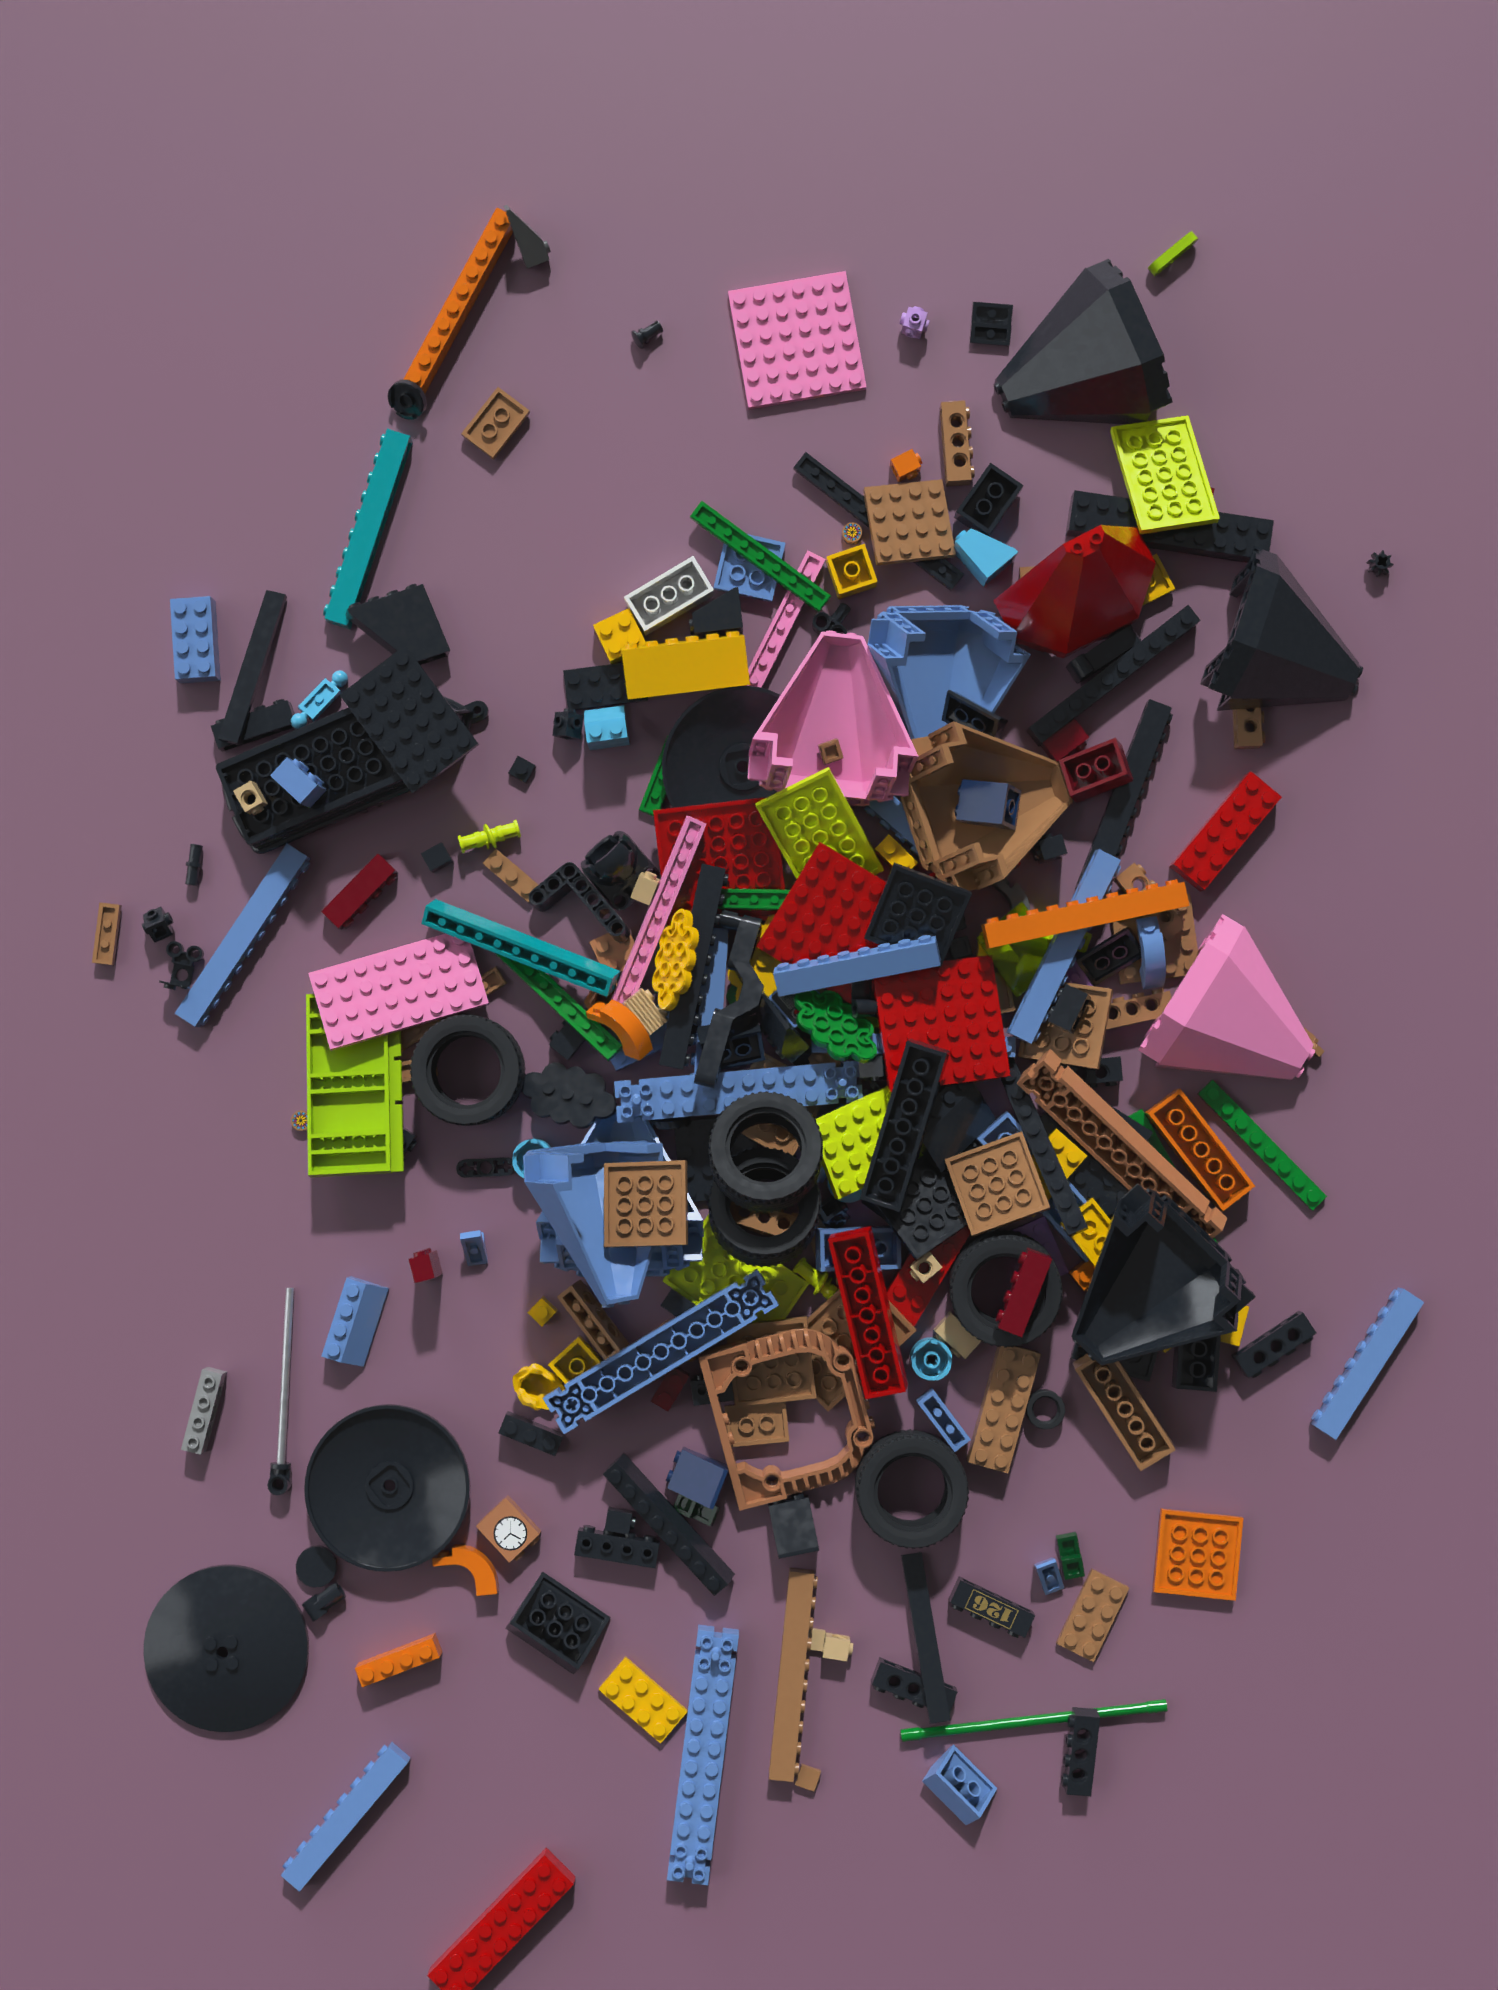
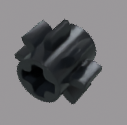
(1374, 567)

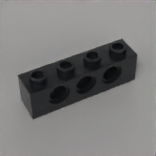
(1112, 1069)
(1245, 1356)
(886, 1669)
(1080, 1783)

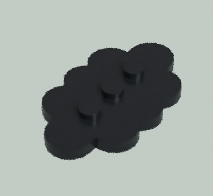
(568, 1095)

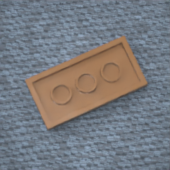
(1092, 1615)

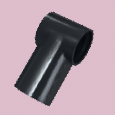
(320, 1603)

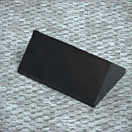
(969, 713)
(1110, 956)

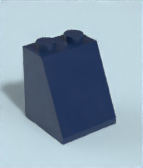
(988, 804)
(697, 1477)

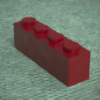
(359, 892)
(1024, 1291)

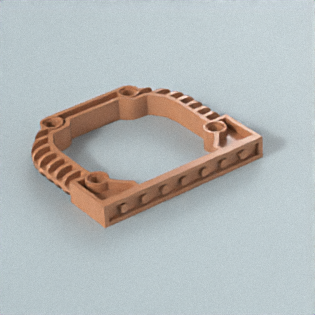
(751, 1483)

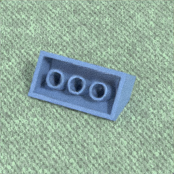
(355, 1321)

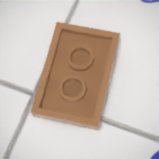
(495, 423)
(758, 1423)

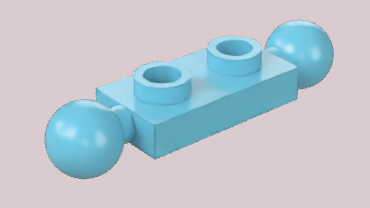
(319, 699)

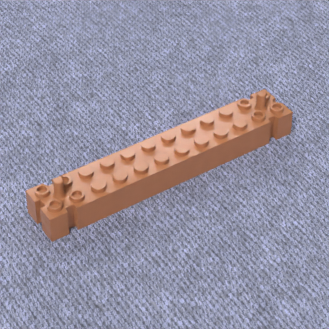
(1113, 1139)

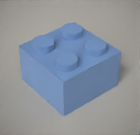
(298, 782)

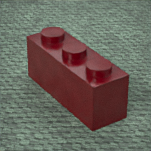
(425, 1265)

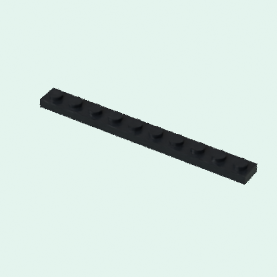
(855, 504)
(1044, 1153)

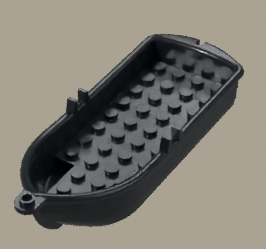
(336, 752)

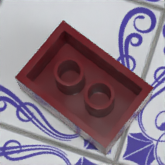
(1096, 770)

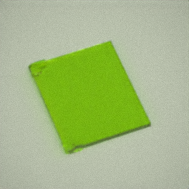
(1017, 960)

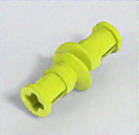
(487, 836)
(813, 1277)

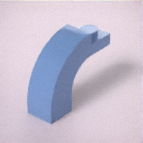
(1152, 953)

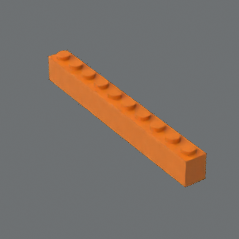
(460, 300)
(1085, 915)

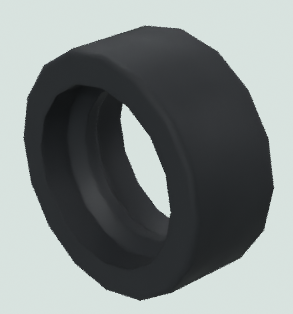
(1060, 1409)

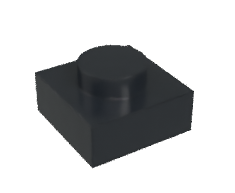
(522, 769)

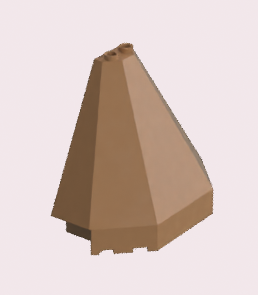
(971, 853)

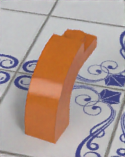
(625, 1024)
(476, 1562)

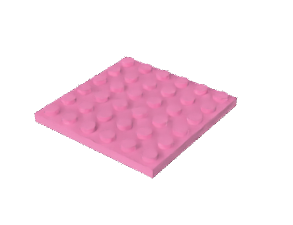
(797, 340)

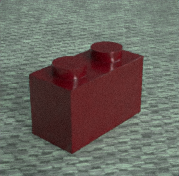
(1065, 741)
(670, 1388)

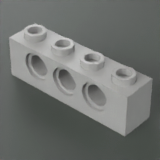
(204, 1410)

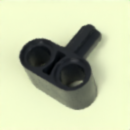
(834, 621)

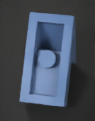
(474, 1247)
(1049, 1575)

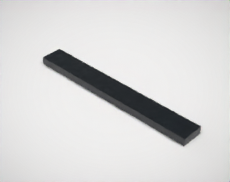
(252, 667)
(925, 1638)

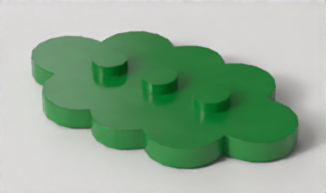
(834, 1026)

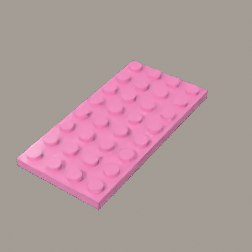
(397, 989)

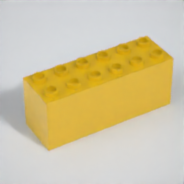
(685, 665)

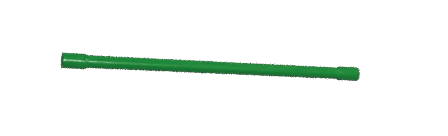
(917, 1733)

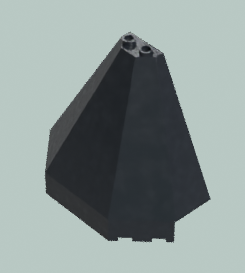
(1089, 357)
(1279, 645)
(1157, 1283)

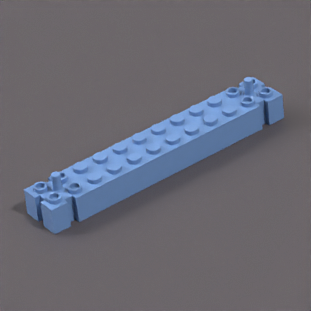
(682, 1098)
(660, 1351)
(703, 1755)

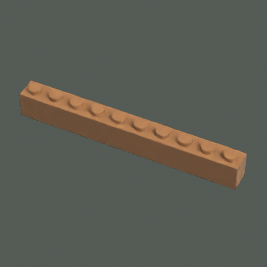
(791, 1674)

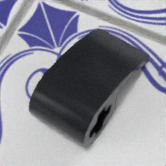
(861, 1000)

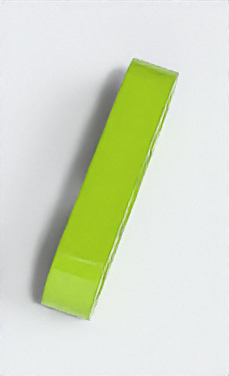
(1173, 253)

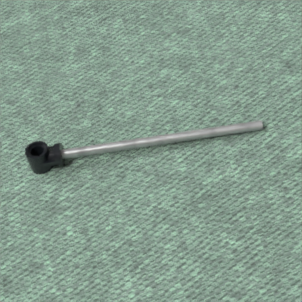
(282, 1469)

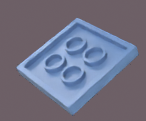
(740, 573)

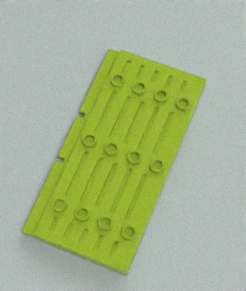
(352, 1103)

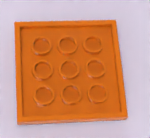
(1198, 1554)

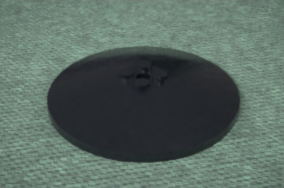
(709, 744)
(362, 1517)
(249, 1618)

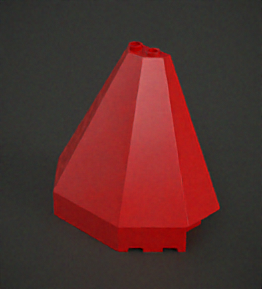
(1080, 591)

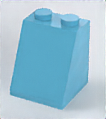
(983, 555)
(606, 727)

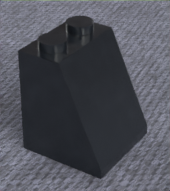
(718, 616)
(793, 1526)

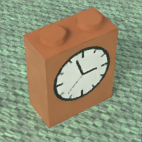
(509, 1529)

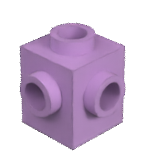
(910, 327)

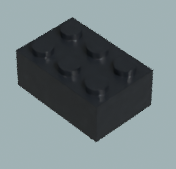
(988, 500)

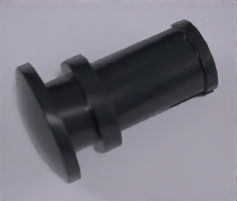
(646, 334)

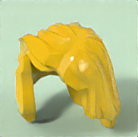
(533, 1384)

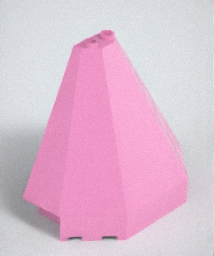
(828, 698)
(1229, 1015)

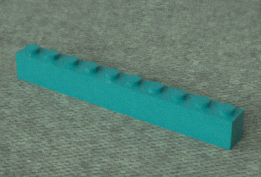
(368, 527)
(520, 947)

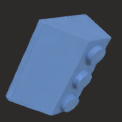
(960, 1785)

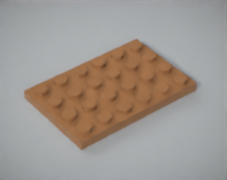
(832, 1321)

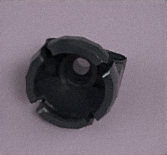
(616, 867)

